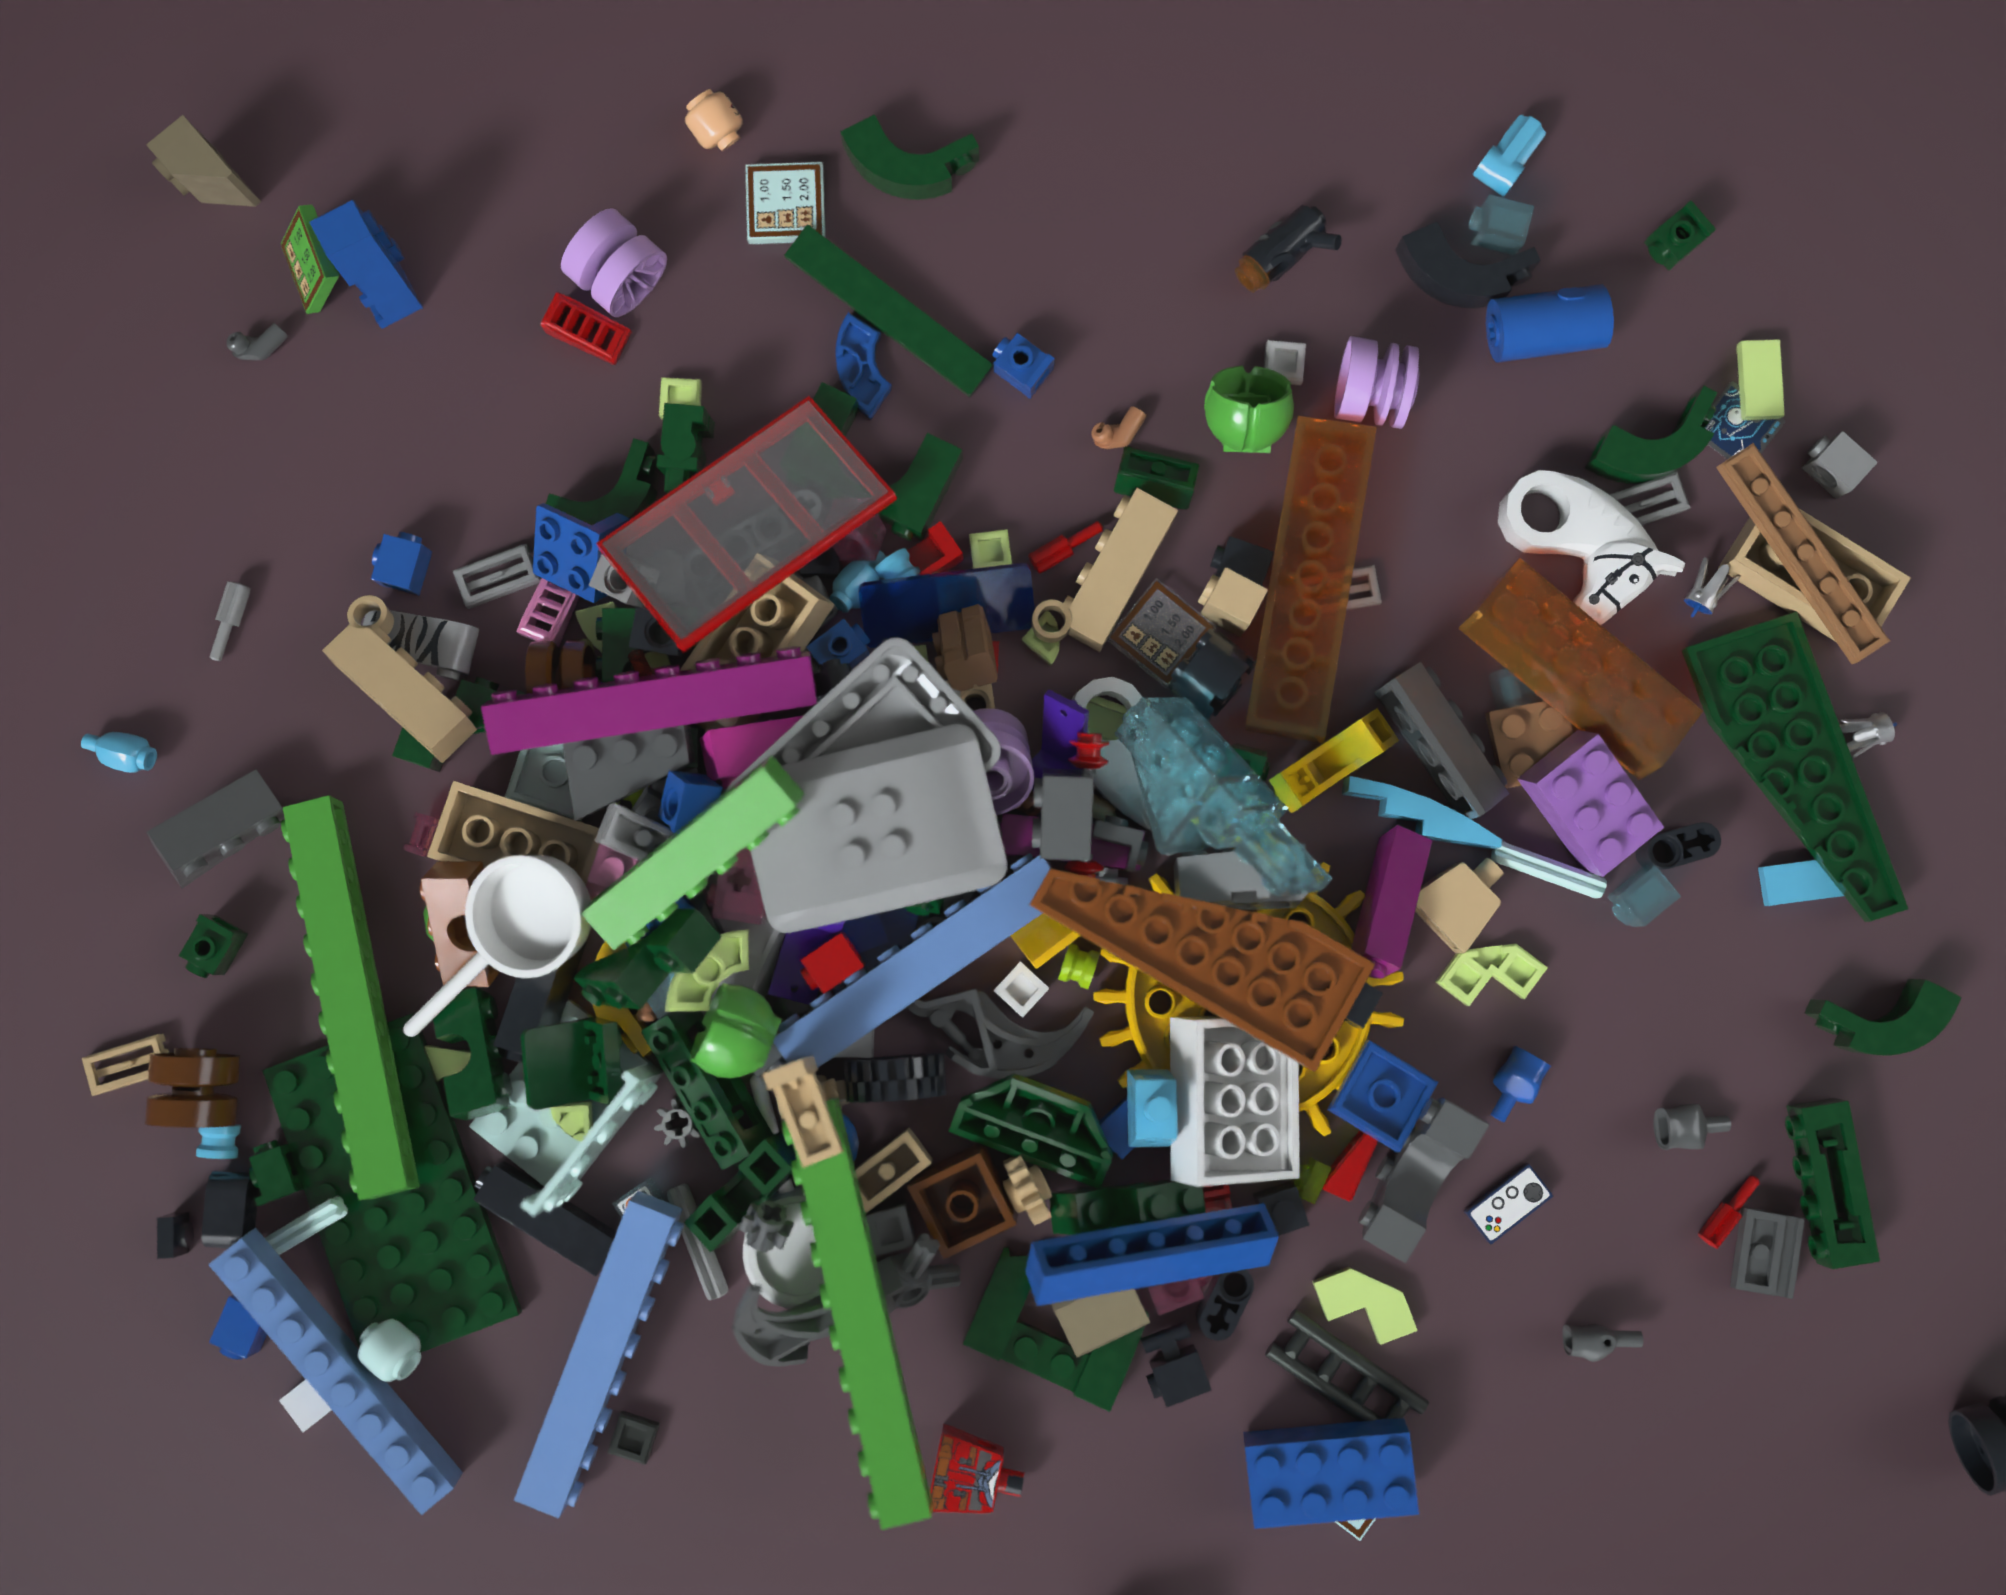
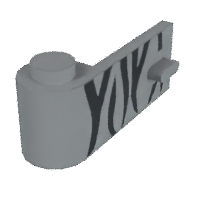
(432, 641)

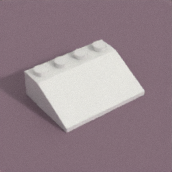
(1231, 1105)

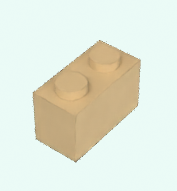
(1231, 601)
(891, 1168)

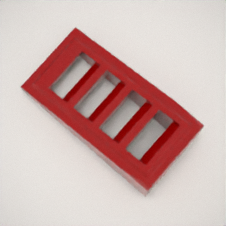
(555, 313)
(1350, 1166)

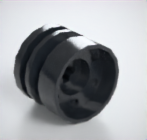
(1981, 1443)

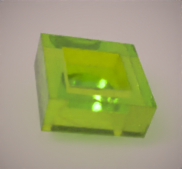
(1311, 1179)

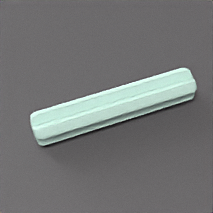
(1549, 870)
(307, 1225)

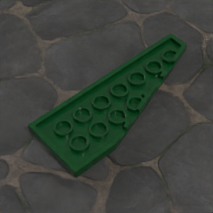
(1781, 727)

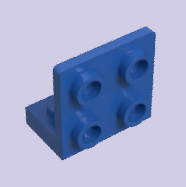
(568, 549)

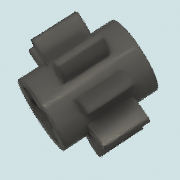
(766, 1226)

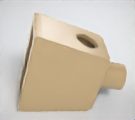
(1460, 902)

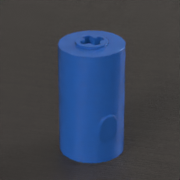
(1549, 323)

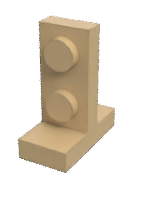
(805, 1110)

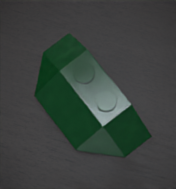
(1037, 1124)

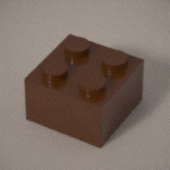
(963, 1200)

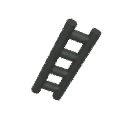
(1339, 1352)

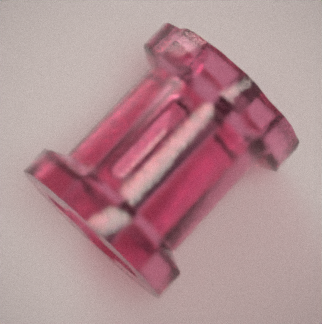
(422, 834)

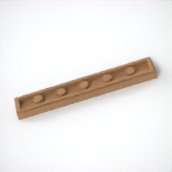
(1803, 554)

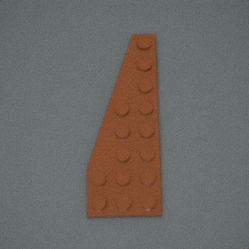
(1242, 965)

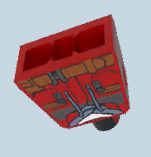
(970, 1474)

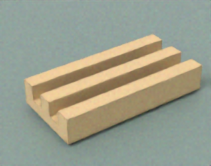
(92, 1074)

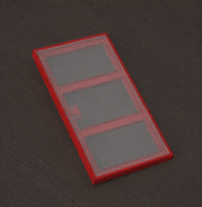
(746, 523)

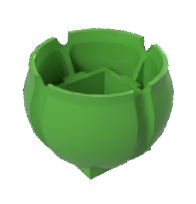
(1248, 408)
(736, 1034)

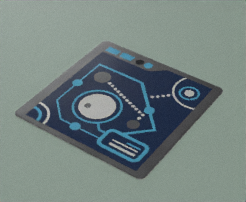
(1734, 434)

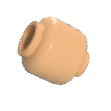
(713, 120)

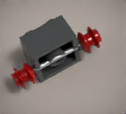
(1067, 807)

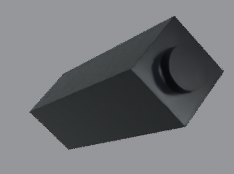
(536, 1004)
(564, 1229)

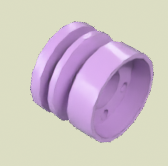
(1376, 382)

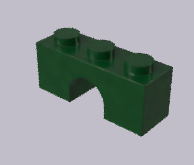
(482, 1084)
(754, 1183)

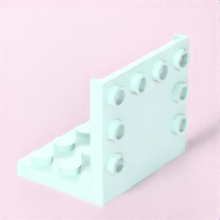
(548, 1152)

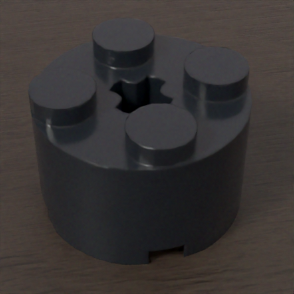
(1212, 674)

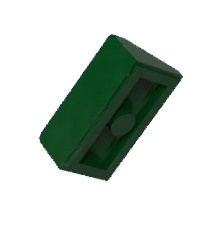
(1158, 475)

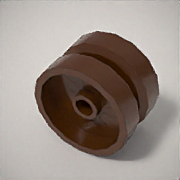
(549, 665)

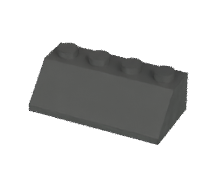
(1442, 741)

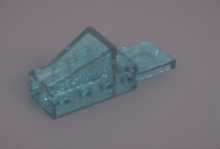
(1208, 795)

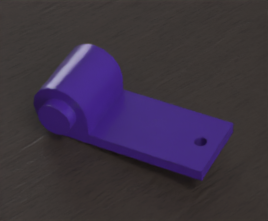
(1060, 724)
(788, 965)

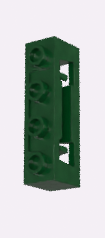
(705, 1095)
(1832, 1239)

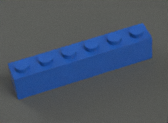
(1150, 1254)

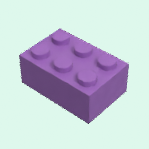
(1590, 802)

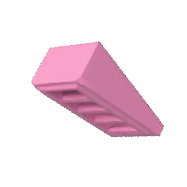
(533, 612)

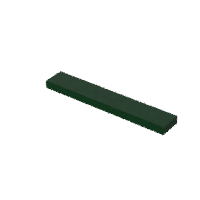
(888, 310)

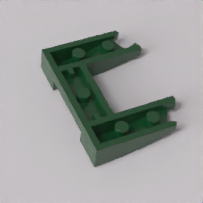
(1000, 1335)

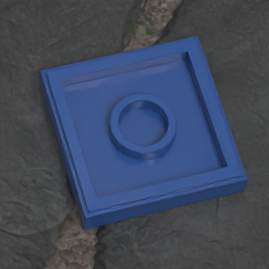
(1382, 1096)

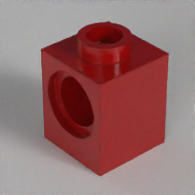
(831, 963)

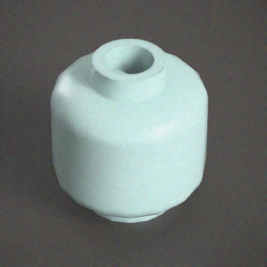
(389, 1350)

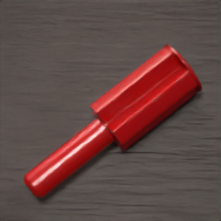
(1061, 548)
(1727, 1215)

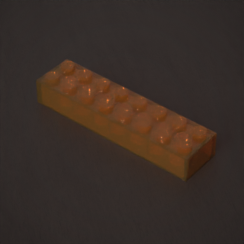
(1310, 579)

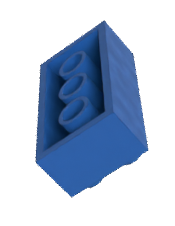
(1331, 1473)

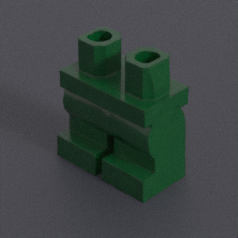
(682, 442)

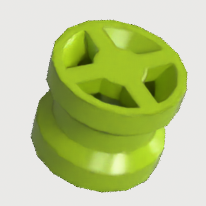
(1078, 965)

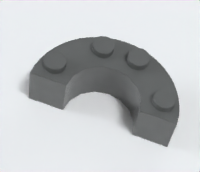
(1413, 1176)

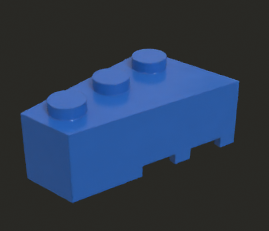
(367, 260)

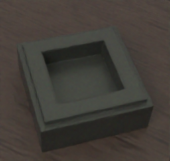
(633, 1437)

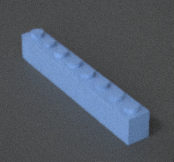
(915, 969)
(599, 1353)
(333, 1369)

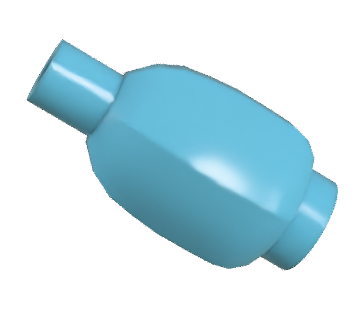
(846, 584)
(121, 751)

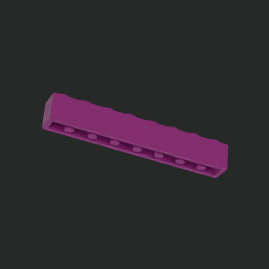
(650, 701)

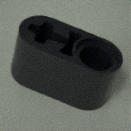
(1675, 853)
(228, 1208)
(1212, 1305)

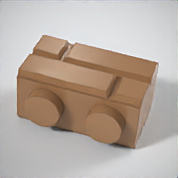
(965, 649)

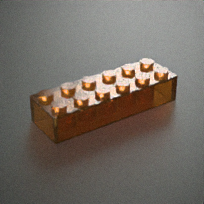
(1581, 669)

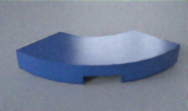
(857, 364)

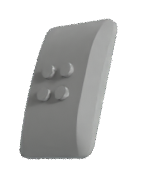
(879, 701)
(882, 831)

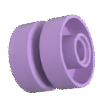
(613, 262)
(1013, 773)

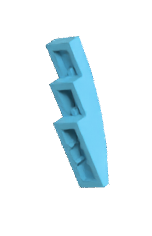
(1431, 817)

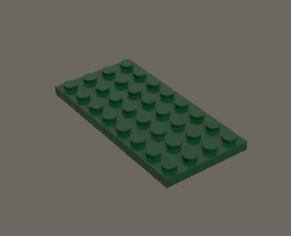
(411, 1253)

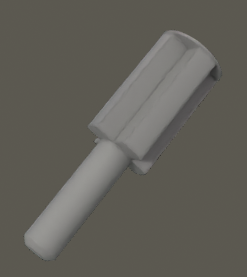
(230, 614)

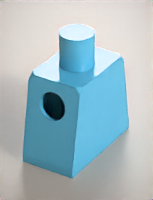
(1151, 1108)

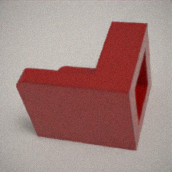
(936, 552)

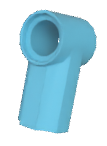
(1506, 160)

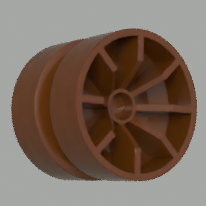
(192, 1099)

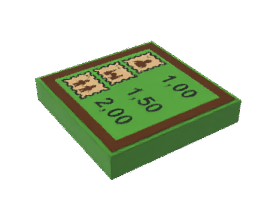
(308, 261)

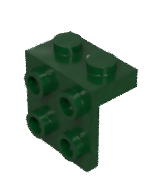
(572, 1062)

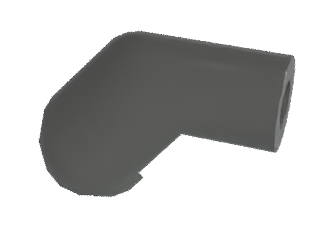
(256, 347)

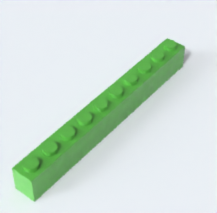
(349, 998)
(863, 1334)

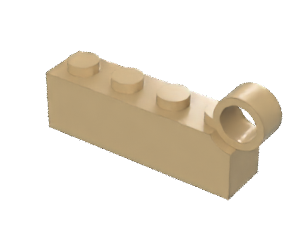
(1115, 574)
(395, 684)

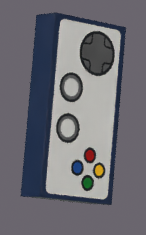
(1508, 1203)

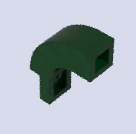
(906, 173)
(1639, 460)
(628, 496)
(1913, 1022)

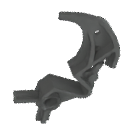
(994, 1025)
(785, 1335)

